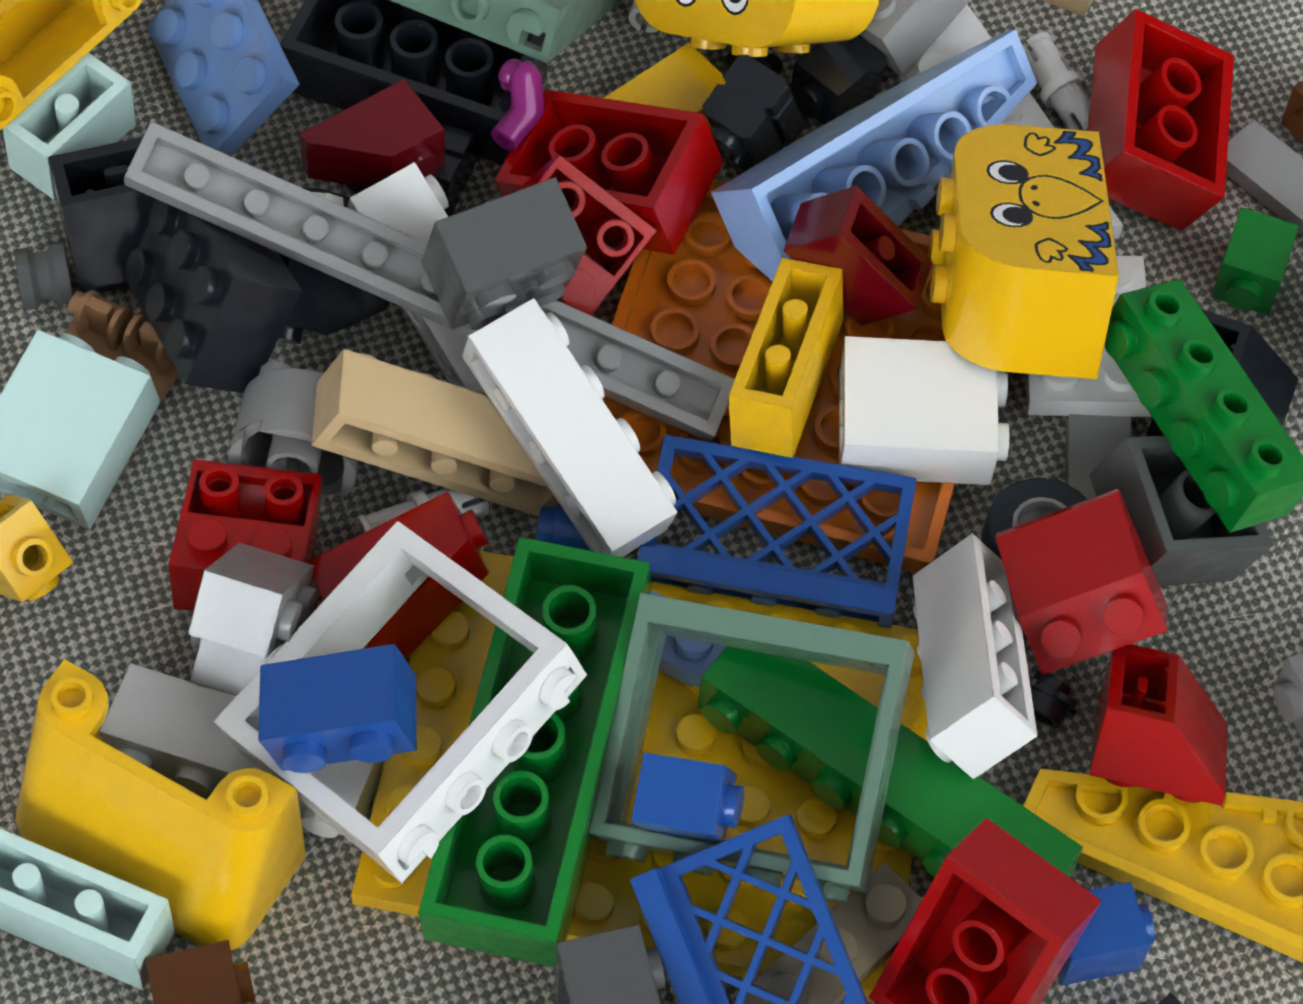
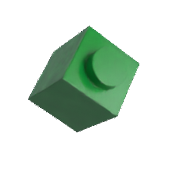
(1255, 261)

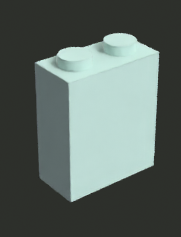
(71, 425)

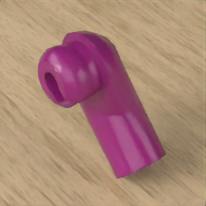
(527, 102)

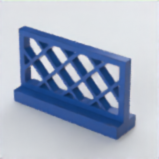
(782, 582)
(688, 951)

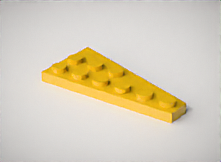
(1215, 861)

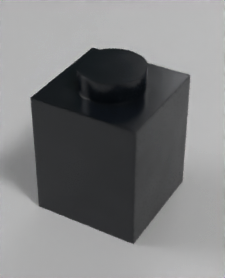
(836, 78)

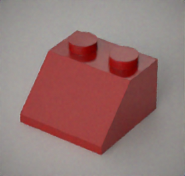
(1081, 582)

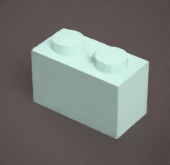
(78, 112)

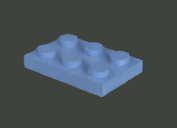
(223, 66)

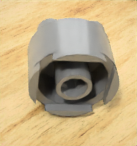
(278, 426)

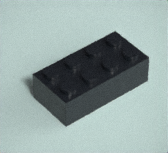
(367, 45)

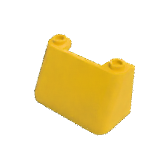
(45, 41)
(210, 858)

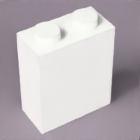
(920, 411)

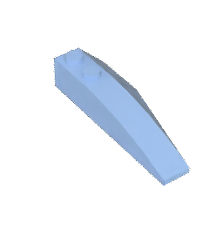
(886, 147)

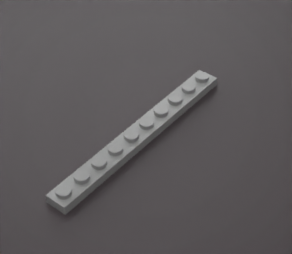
(391, 267)

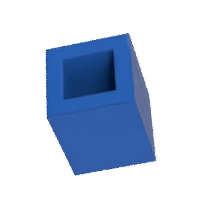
(687, 798)
(1113, 939)

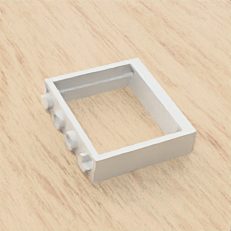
(482, 751)

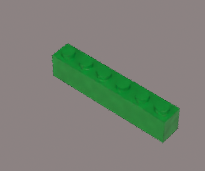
(825, 734)

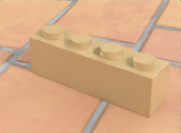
(424, 431)

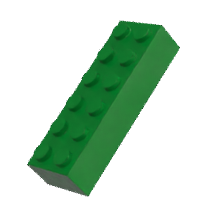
(517, 860)

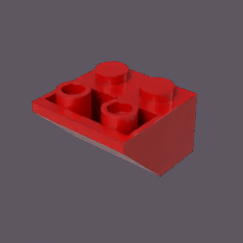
(608, 227)
(242, 505)
(1158, 728)

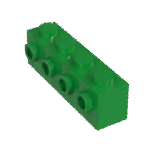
(1205, 405)

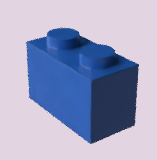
(338, 708)

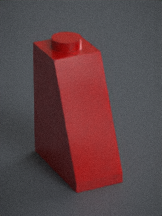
(443, 527)

